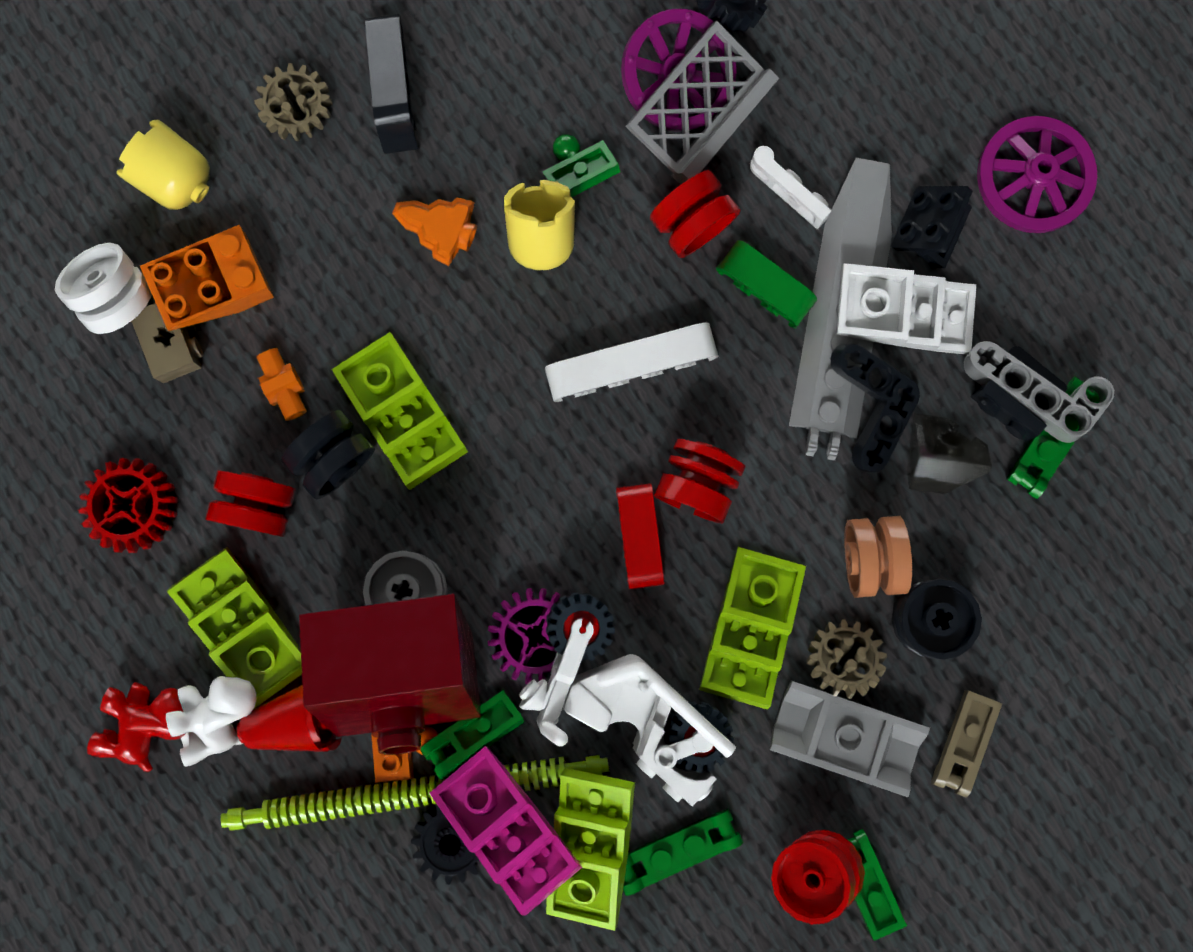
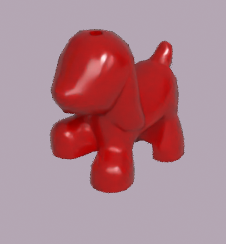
(136, 724)

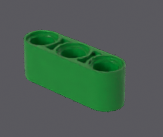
(767, 282)

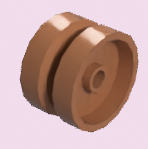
(878, 556)

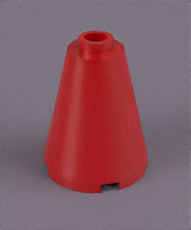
(285, 726)

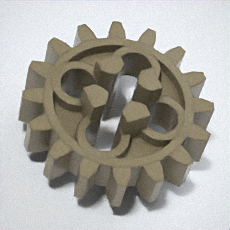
(300, 84)
(865, 657)

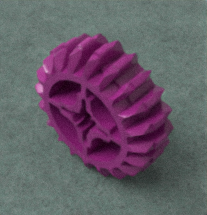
(509, 622)

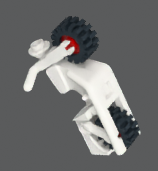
(628, 693)

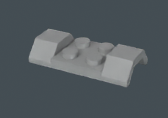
(847, 738)

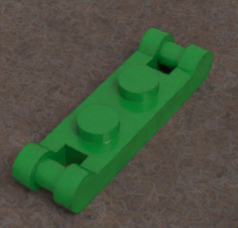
(1046, 452)
(680, 851)

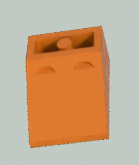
(207, 280)

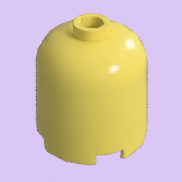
(165, 167)
(540, 224)

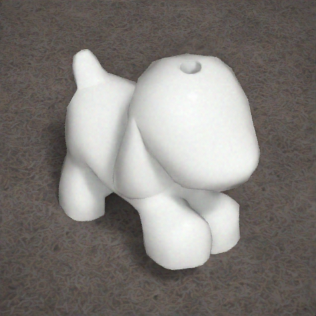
(210, 718)

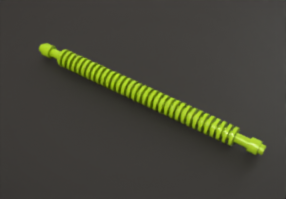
(321, 806)

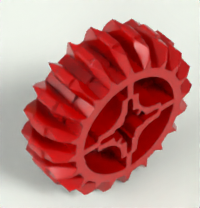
(104, 522)

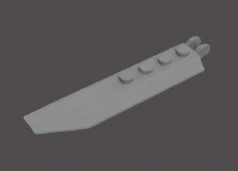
(856, 234)

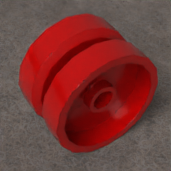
(694, 213)
(250, 503)
(817, 876)

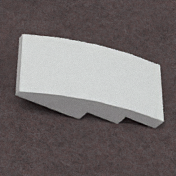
(906, 309)

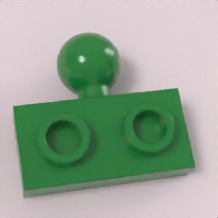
(580, 169)

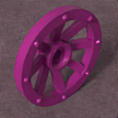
(631, 62)
(1033, 178)

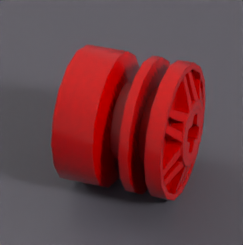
(700, 479)

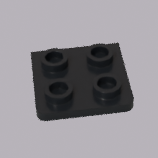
(1009, 411)

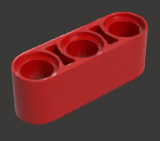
(640, 536)

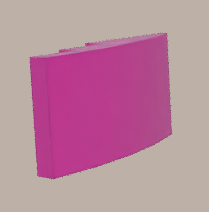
(505, 830)

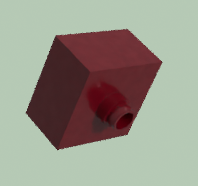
(389, 669)

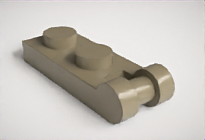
(967, 742)

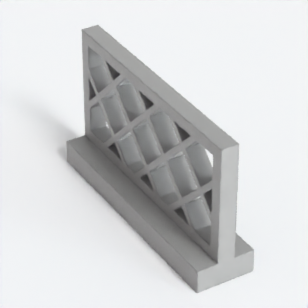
(728, 117)

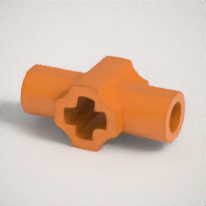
(281, 384)

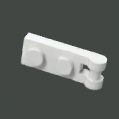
(789, 187)

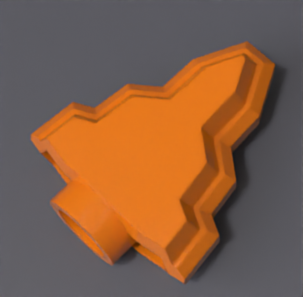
(440, 225)

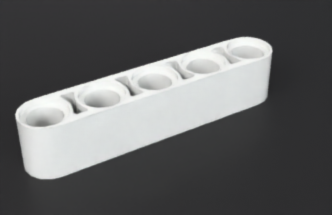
(631, 360)

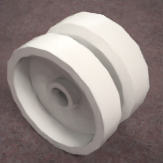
(103, 288)

